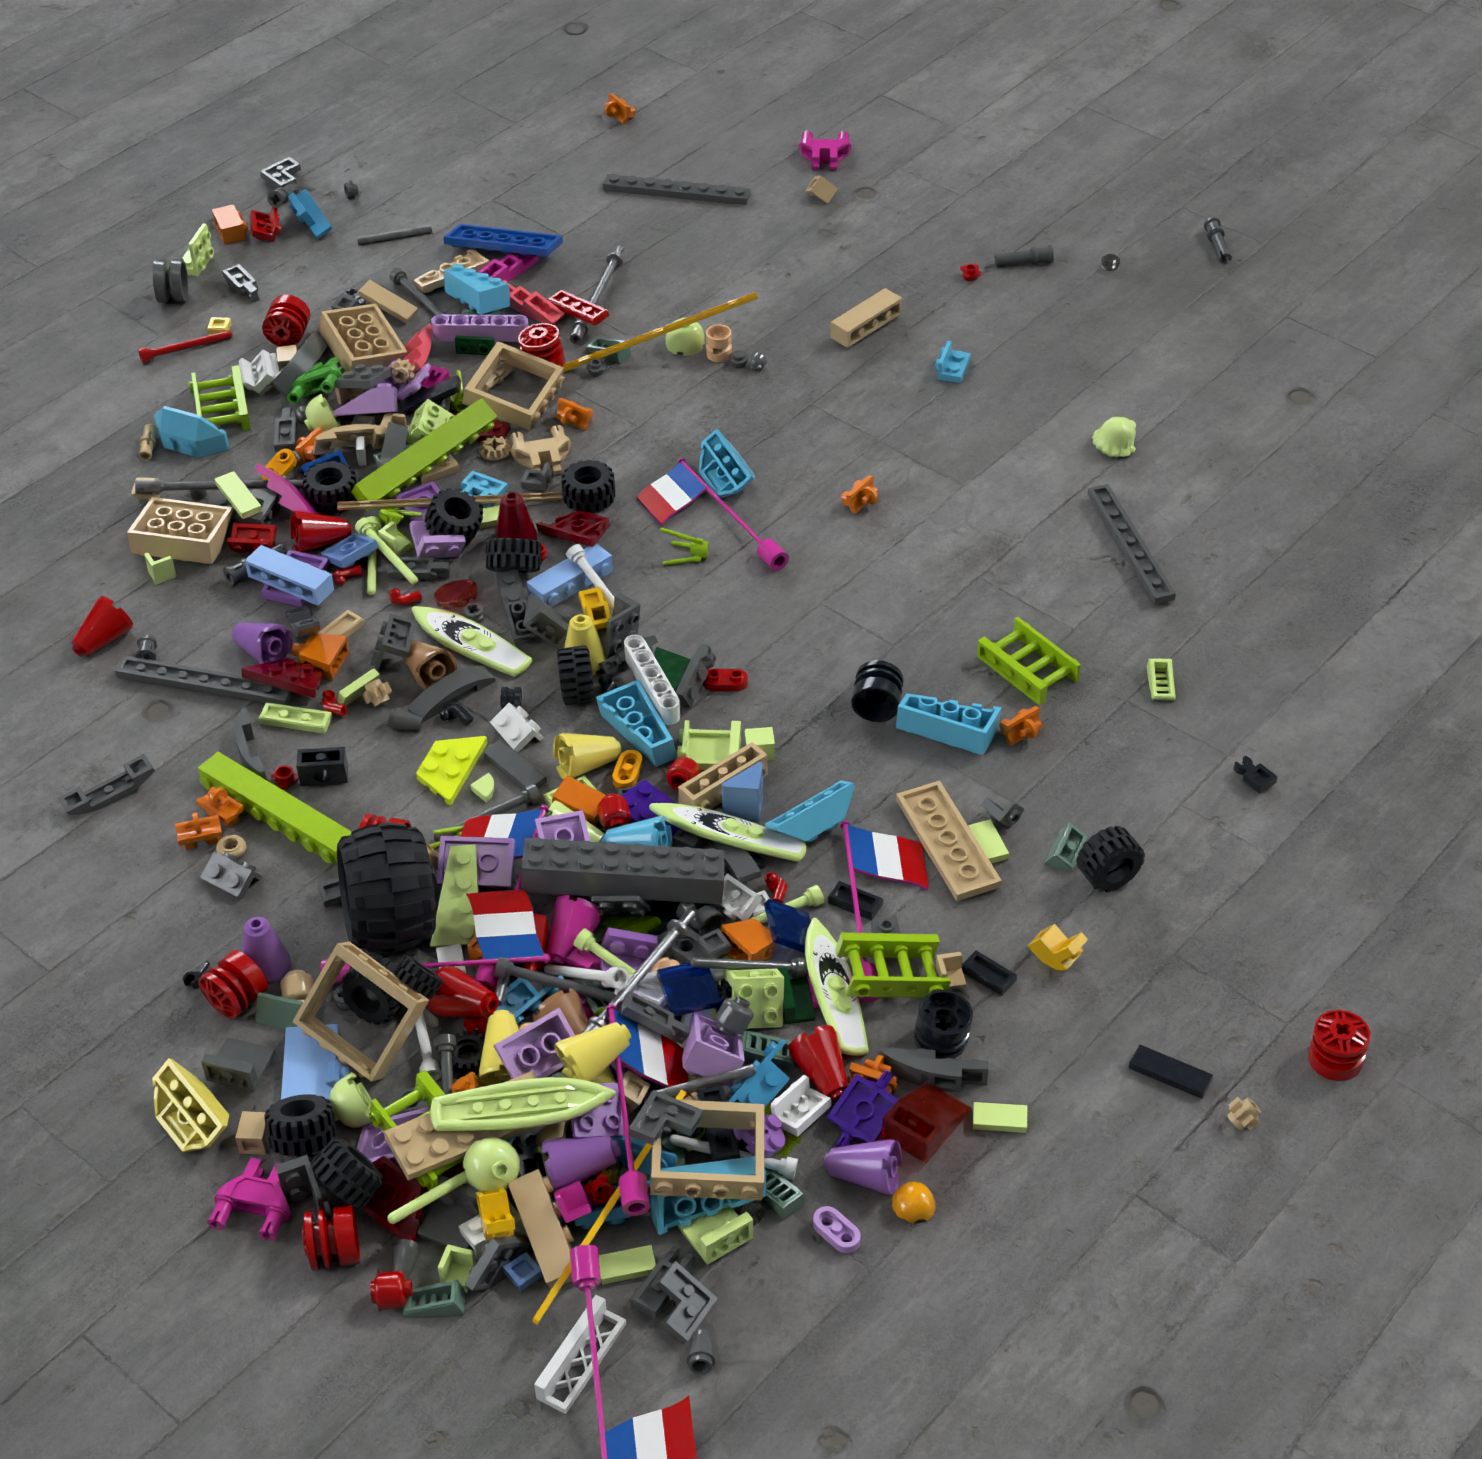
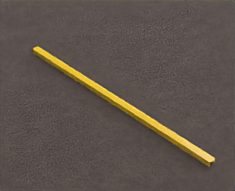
(660, 331)
(591, 1234)

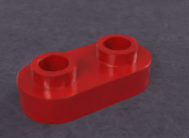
(726, 680)

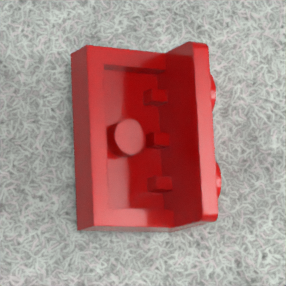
(265, 225)
(251, 536)

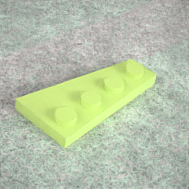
(454, 911)

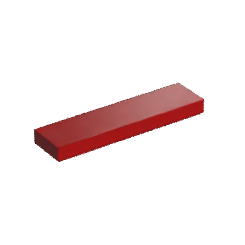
(579, 307)

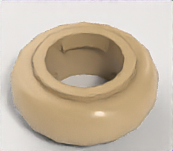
(231, 840)

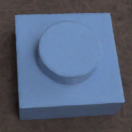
(335, 1072)
(522, 1271)

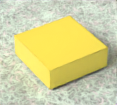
(218, 325)

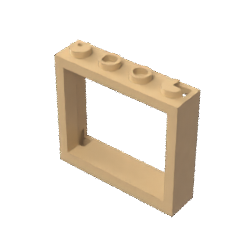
(522, 360)
(383, 978)
(710, 1185)

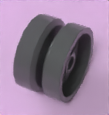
(170, 280)

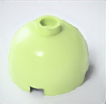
(686, 339)
(320, 415)
(350, 1102)
(491, 1164)

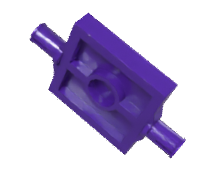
(862, 1109)

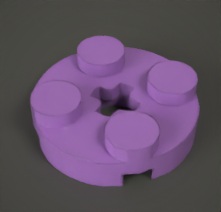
(773, 1136)

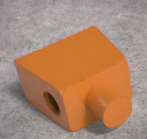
(323, 652)
(749, 940)

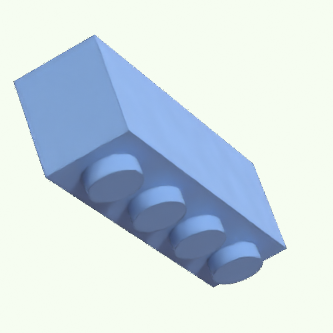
(289, 575)
(568, 578)

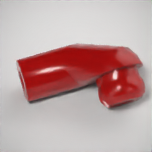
(777, 886)

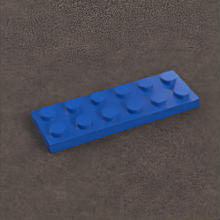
(503, 240)

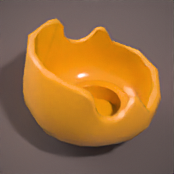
(913, 1202)

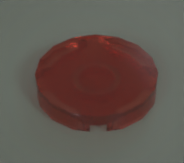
(456, 594)

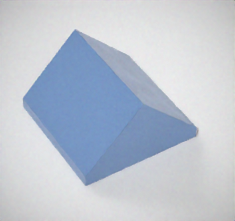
(744, 794)

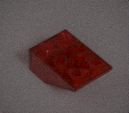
(923, 1120)

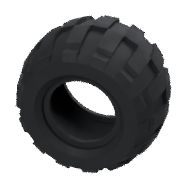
(386, 887)

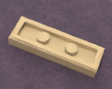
(388, 301)

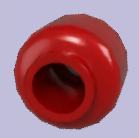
(681, 771)
(613, 811)
(390, 1290)

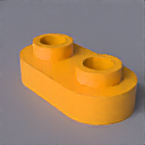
(280, 466)
(627, 769)

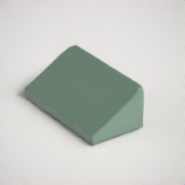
(1066, 847)
(276, 1010)

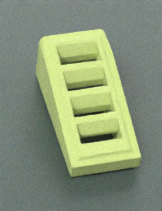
(1161, 665)

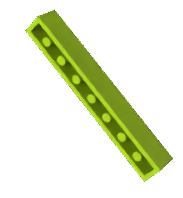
(426, 453)
(274, 806)

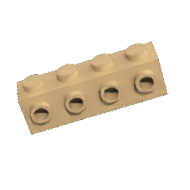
(866, 317)
(706, 787)
(543, 1224)

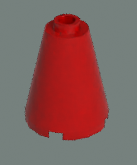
(317, 530)
(100, 627)
(461, 996)
(821, 1060)

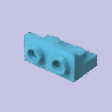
(952, 364)

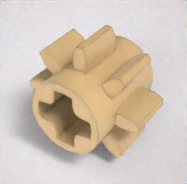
(402, 371)
(377, 692)
(1244, 1113)

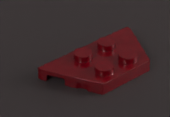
(577, 527)
(287, 675)
(393, 1195)

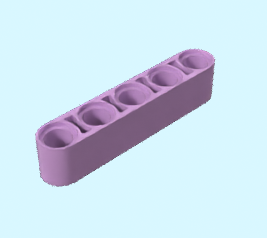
(500, 327)

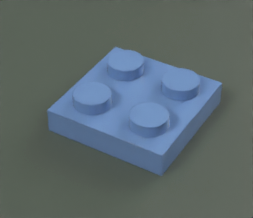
(350, 549)

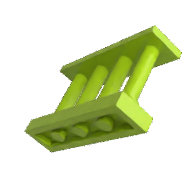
(236, 391)
(1021, 676)
(891, 946)
(424, 1090)

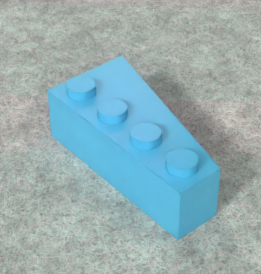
(476, 289)
(637, 720)
(948, 722)
(677, 1210)

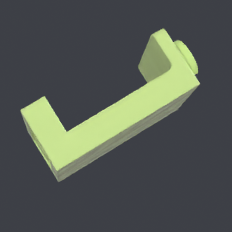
(709, 746)

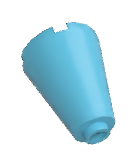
(645, 832)

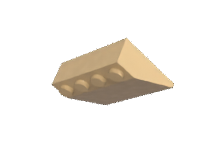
(360, 336)
(180, 530)

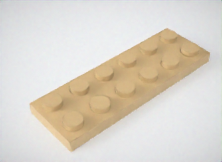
(948, 841)
(424, 1149)

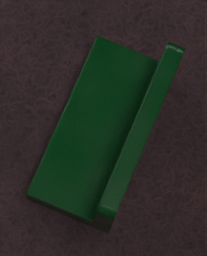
(797, 1000)

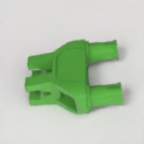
(317, 378)

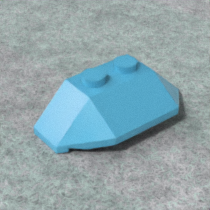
(189, 433)
(723, 466)
(815, 814)

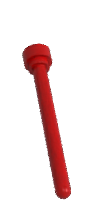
(147, 354)

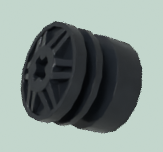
(877, 691)
(943, 1023)

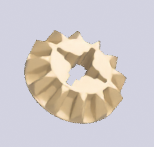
(487, 451)

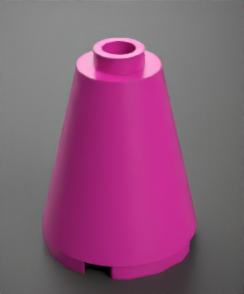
(567, 922)

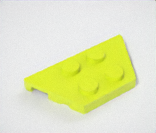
(449, 765)

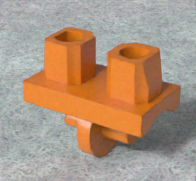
(619, 109)
(574, 414)
(305, 446)
(862, 494)
(1022, 726)
(219, 803)
(198, 830)
(873, 1074)

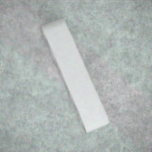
(652, 679)

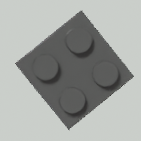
(364, 376)

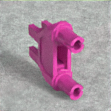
(825, 150)
(254, 1196)

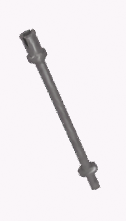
(614, 261)
(158, 486)
(676, 930)

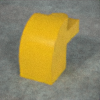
(595, 607)
(1056, 949)
(495, 1213)

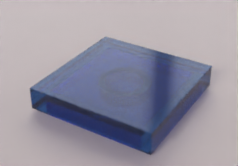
(787, 924)
(688, 989)

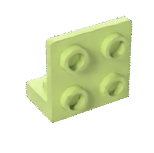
(199, 251)
(427, 419)
(765, 993)
(718, 1233)

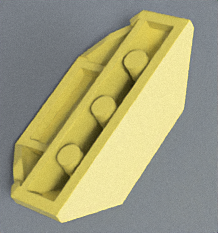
(187, 1108)

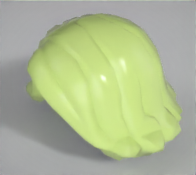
(1116, 437)

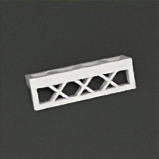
(568, 1354)

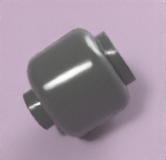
(734, 1016)

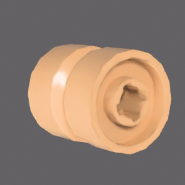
(718, 343)

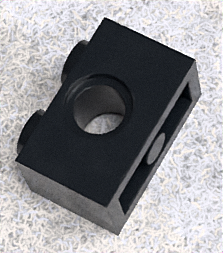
(322, 766)

